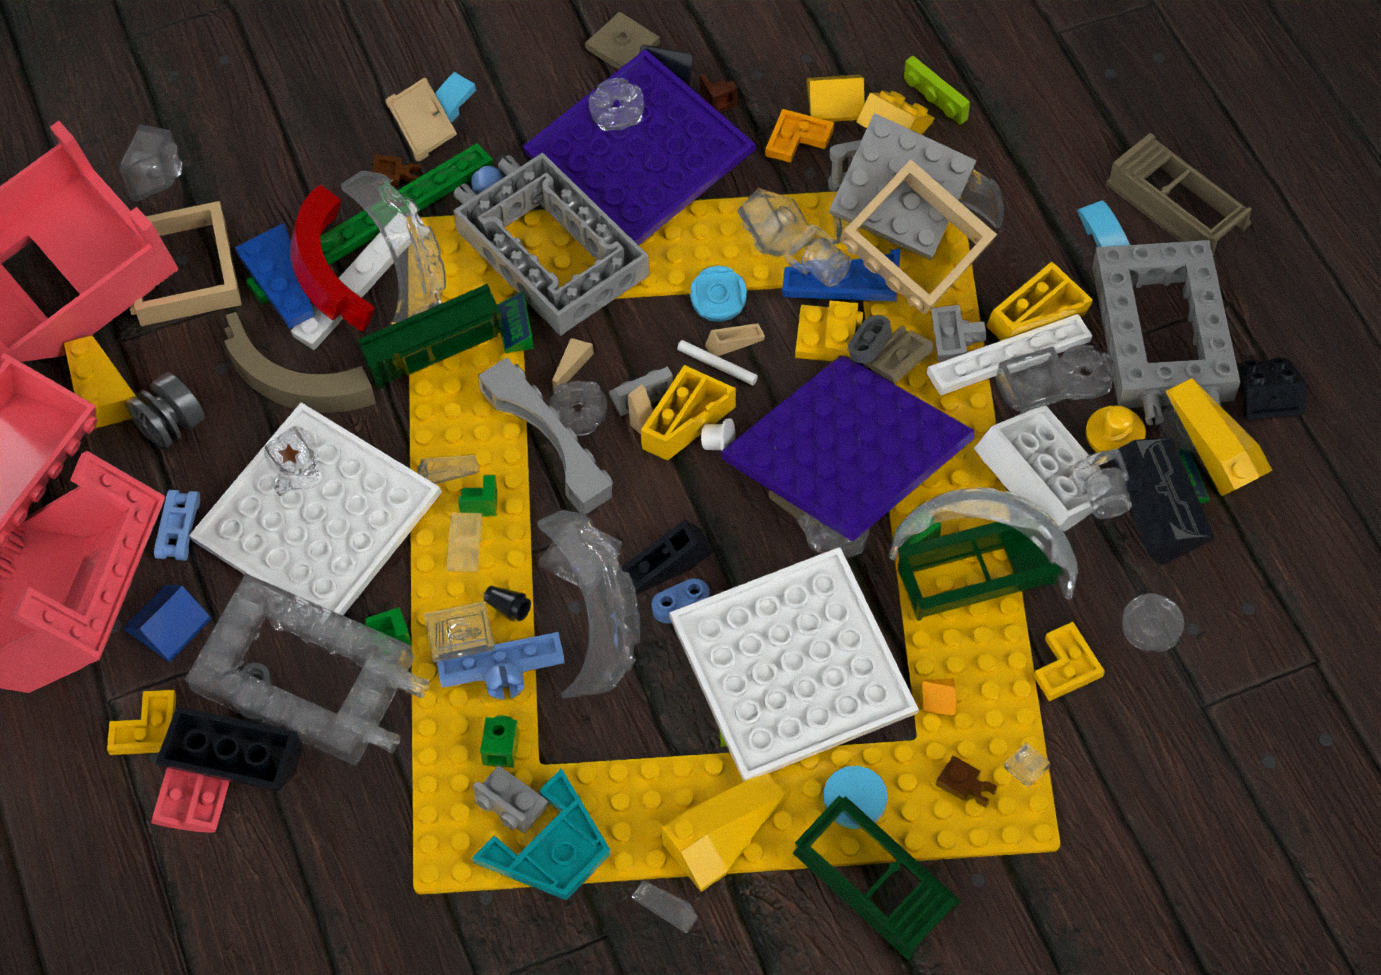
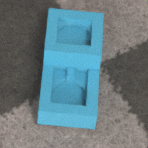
(454, 94)
(1102, 225)

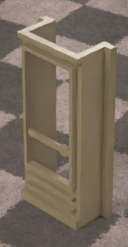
(1143, 159)

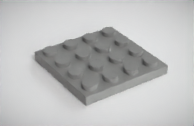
(905, 215)

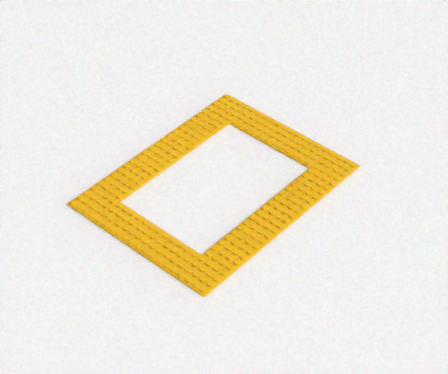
(632, 799)

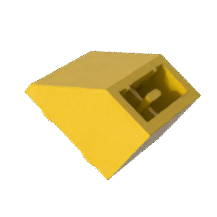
(894, 108)

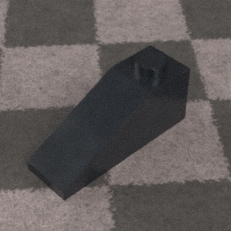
(668, 556)

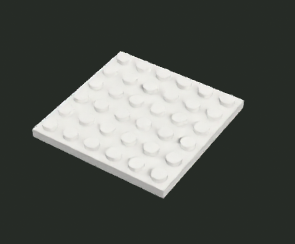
(321, 538)
(792, 664)

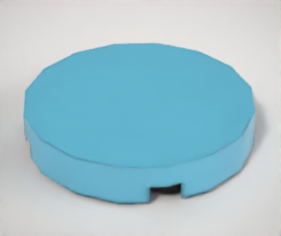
(718, 294)
(862, 788)

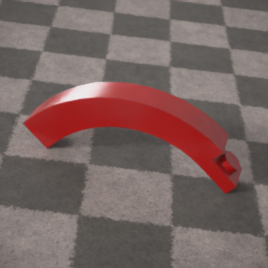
(311, 268)

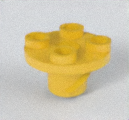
(1113, 428)

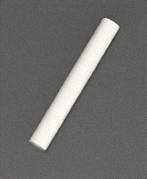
(717, 362)

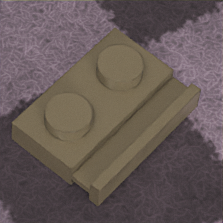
(900, 354)

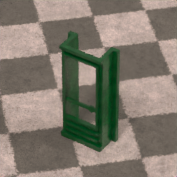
(432, 335)
(1027, 561)
(919, 910)

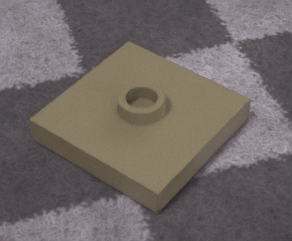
(620, 40)

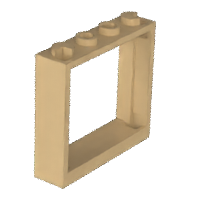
(947, 206)
(199, 300)

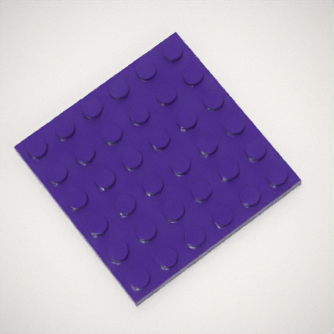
(652, 167)
(847, 446)

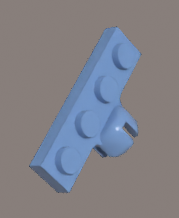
(503, 665)

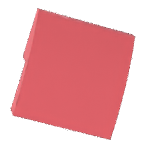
(190, 801)

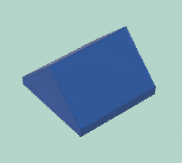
(168, 621)

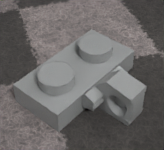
(953, 333)

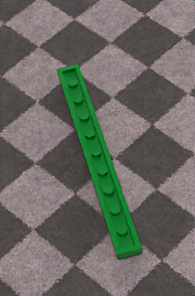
(422, 191)

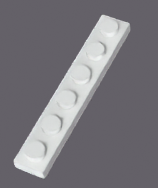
(359, 278)
(984, 362)

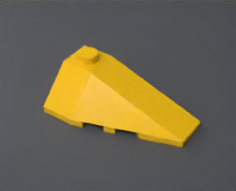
(1221, 442)
(717, 830)

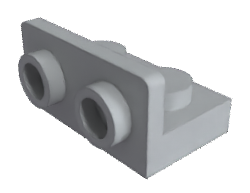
(655, 383)
(510, 799)

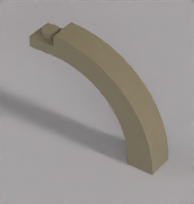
(289, 388)

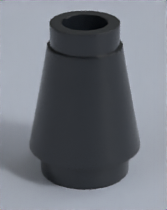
(509, 603)

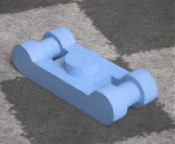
(176, 524)

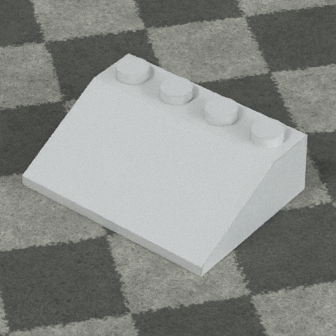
(1037, 461)

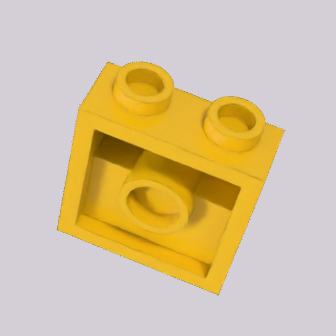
(827, 330)

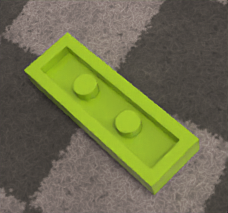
(936, 90)

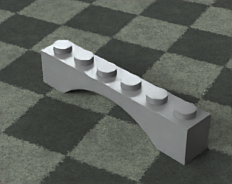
(510, 392)

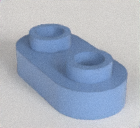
(679, 597)

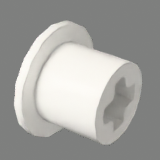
(718, 435)

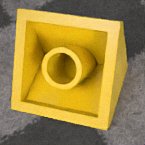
(836, 97)

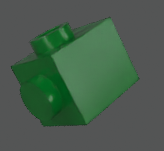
(499, 741)

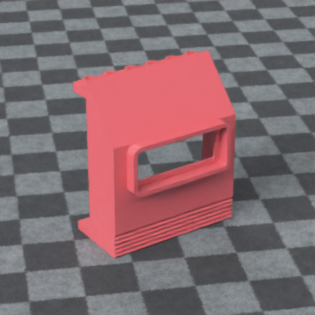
(89, 237)
(71, 573)

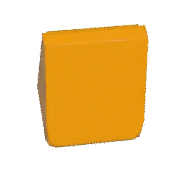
(939, 696)

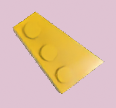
(1039, 302)
(98, 380)
(684, 410)

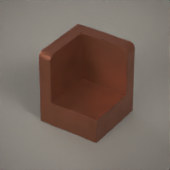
(719, 94)

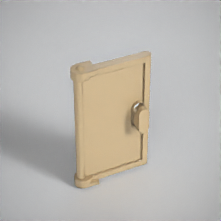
(416, 117)

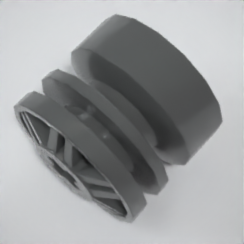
(160, 415)

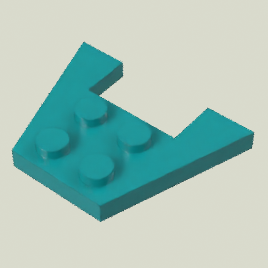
(560, 854)

